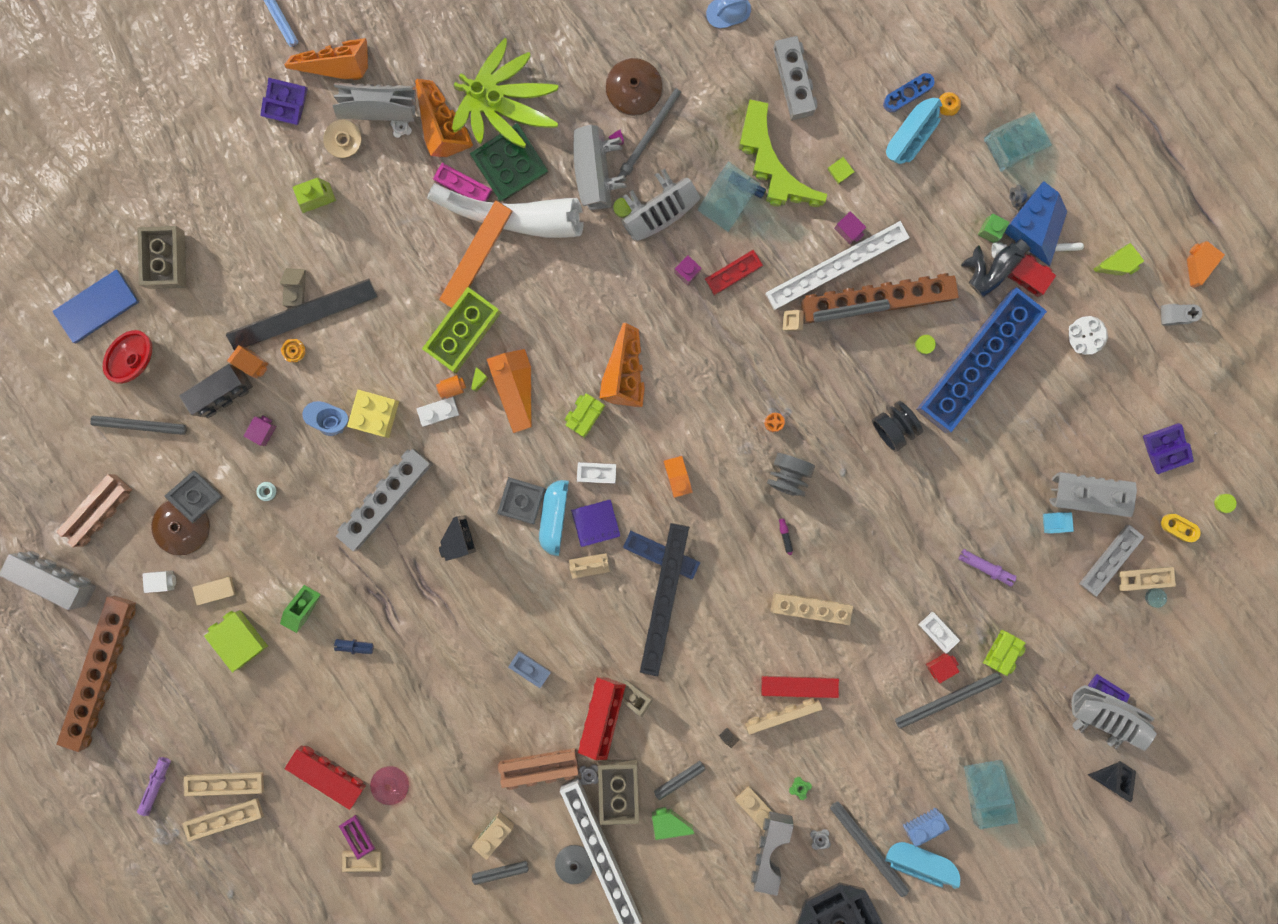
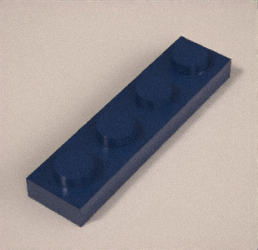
(655, 552)

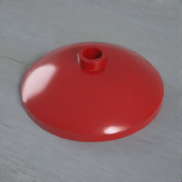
(127, 357)

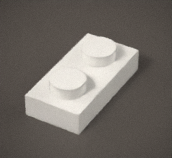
(438, 411)
(596, 472)
(939, 632)

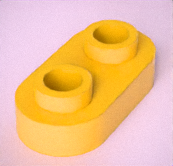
(1179, 528)

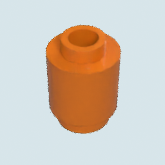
(451, 387)

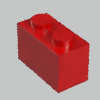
(1032, 276)

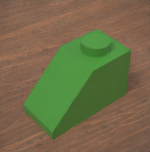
(299, 609)
(669, 824)

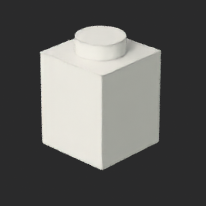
(158, 581)

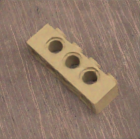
(811, 608)

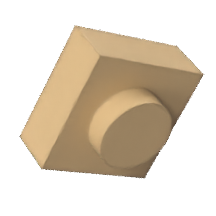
(793, 320)

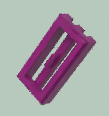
(364, 834)

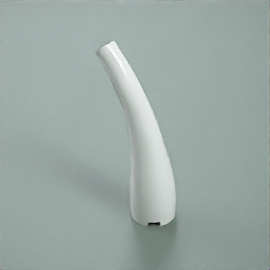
(542, 218)

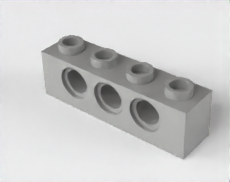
(793, 48)

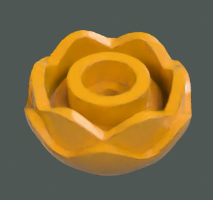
(950, 110)
(287, 348)

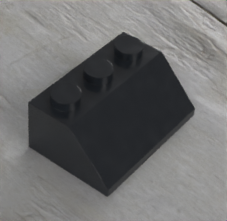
(457, 539)

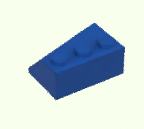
(1040, 222)

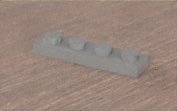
(1111, 560)

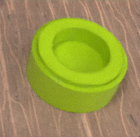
(621, 208)
(925, 344)
(1225, 503)

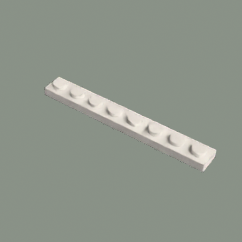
(837, 265)

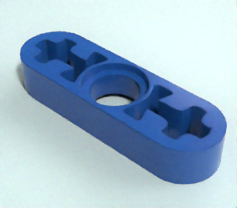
(912, 85)

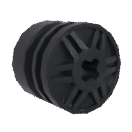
(901, 423)

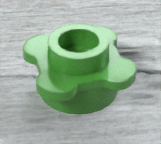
(798, 782)

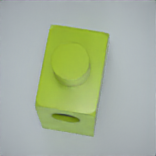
(312, 194)

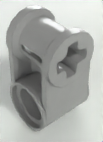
(1178, 314)

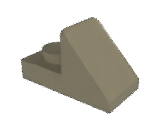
(294, 287)
(636, 699)

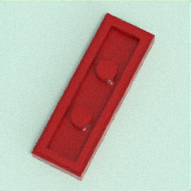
(733, 272)

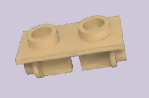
(589, 565)

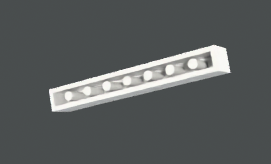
(600, 853)

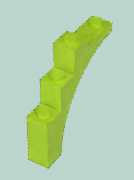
(767, 166)

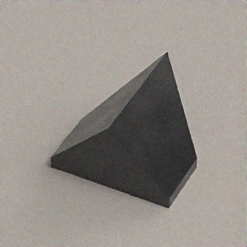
(1117, 778)

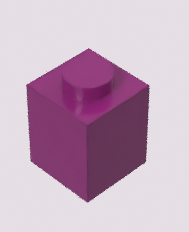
(850, 228)
(687, 270)
(260, 430)

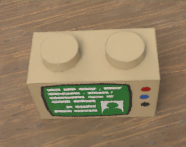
(493, 835)

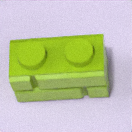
(584, 415)
(1005, 653)

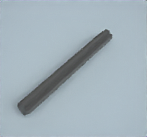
(948, 700)
(869, 849)

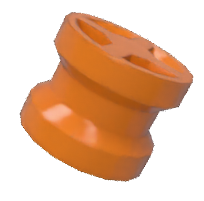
(776, 423)

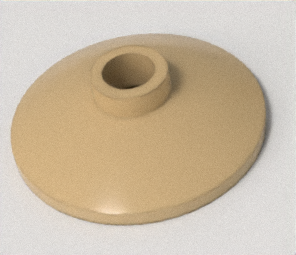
(336, 132)

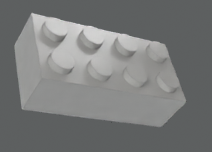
(47, 580)

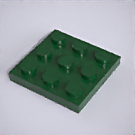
(507, 165)

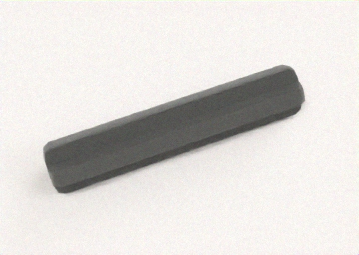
(679, 780)
(500, 872)

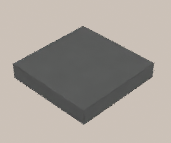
(193, 496)
(521, 500)

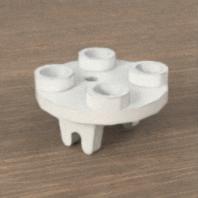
(1086, 326)

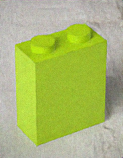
(235, 640)

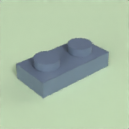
(529, 669)

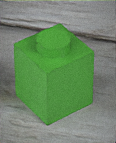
(993, 228)

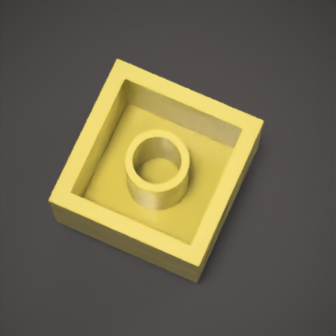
(373, 413)

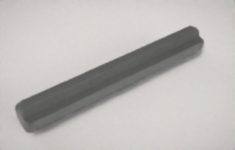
(853, 310)

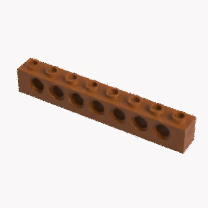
(946, 284)
(69, 735)

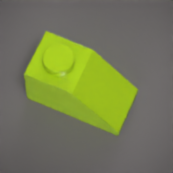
(1121, 262)

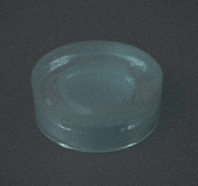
(1156, 597)

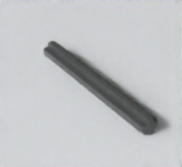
(138, 425)

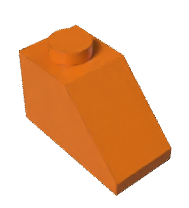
(1202, 262)
(248, 362)
(677, 476)

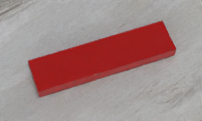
(800, 686)

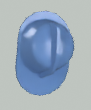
(728, 12)
(325, 418)

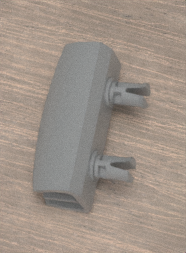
(375, 102)
(591, 167)
(661, 210)
(1094, 494)
(1113, 717)

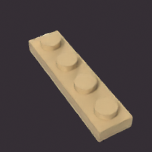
(775, 718)
(223, 784)
(222, 819)

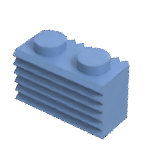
(926, 827)

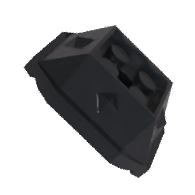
(839, 903)

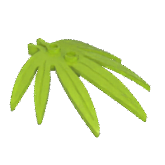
(487, 97)

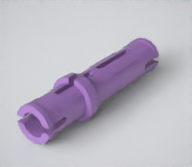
(995, 572)
(156, 779)

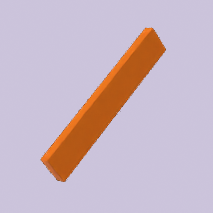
(476, 253)

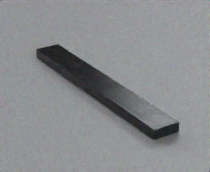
(302, 314)
(664, 599)

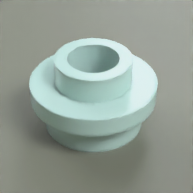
(260, 491)

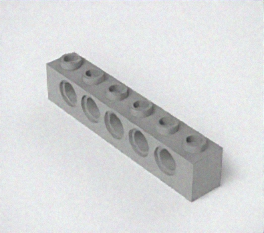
(346, 531)

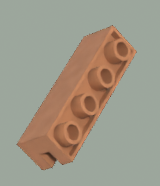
(95, 510)
(538, 768)

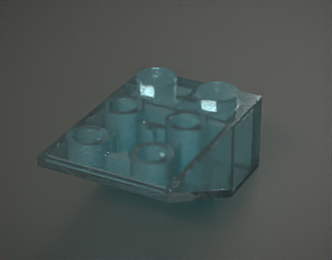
(1017, 141)
(990, 795)

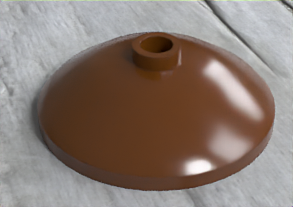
(633, 98)
(186, 538)

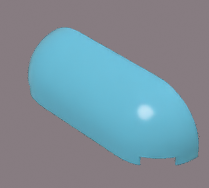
(914, 131)
(553, 517)
(923, 865)

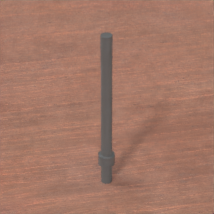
(627, 167)

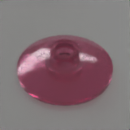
(394, 777)

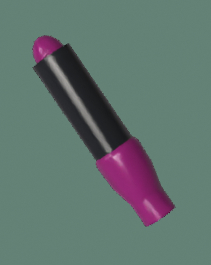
(785, 536)

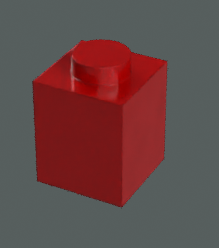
(943, 667)

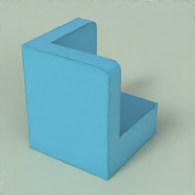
(1058, 522)

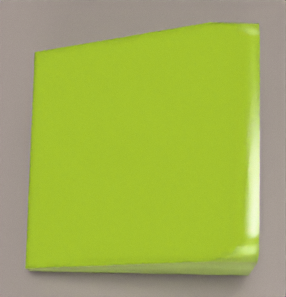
(478, 380)

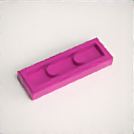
(461, 183)

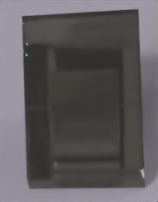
(728, 738)

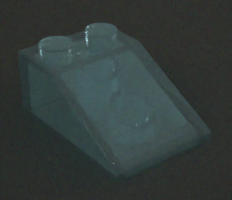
(729, 196)

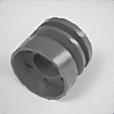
(791, 474)

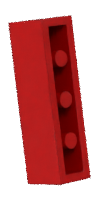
(601, 718)
(325, 776)

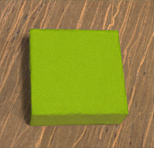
(840, 170)

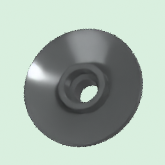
(573, 855)

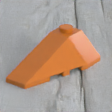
(341, 62)
(438, 122)
(622, 376)
(513, 382)

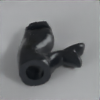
(1000, 269)

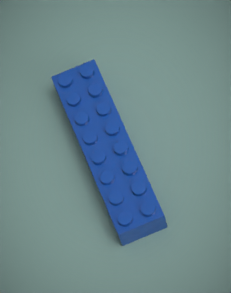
(981, 360)

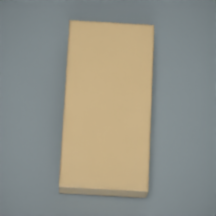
(214, 590)
(369, 863)

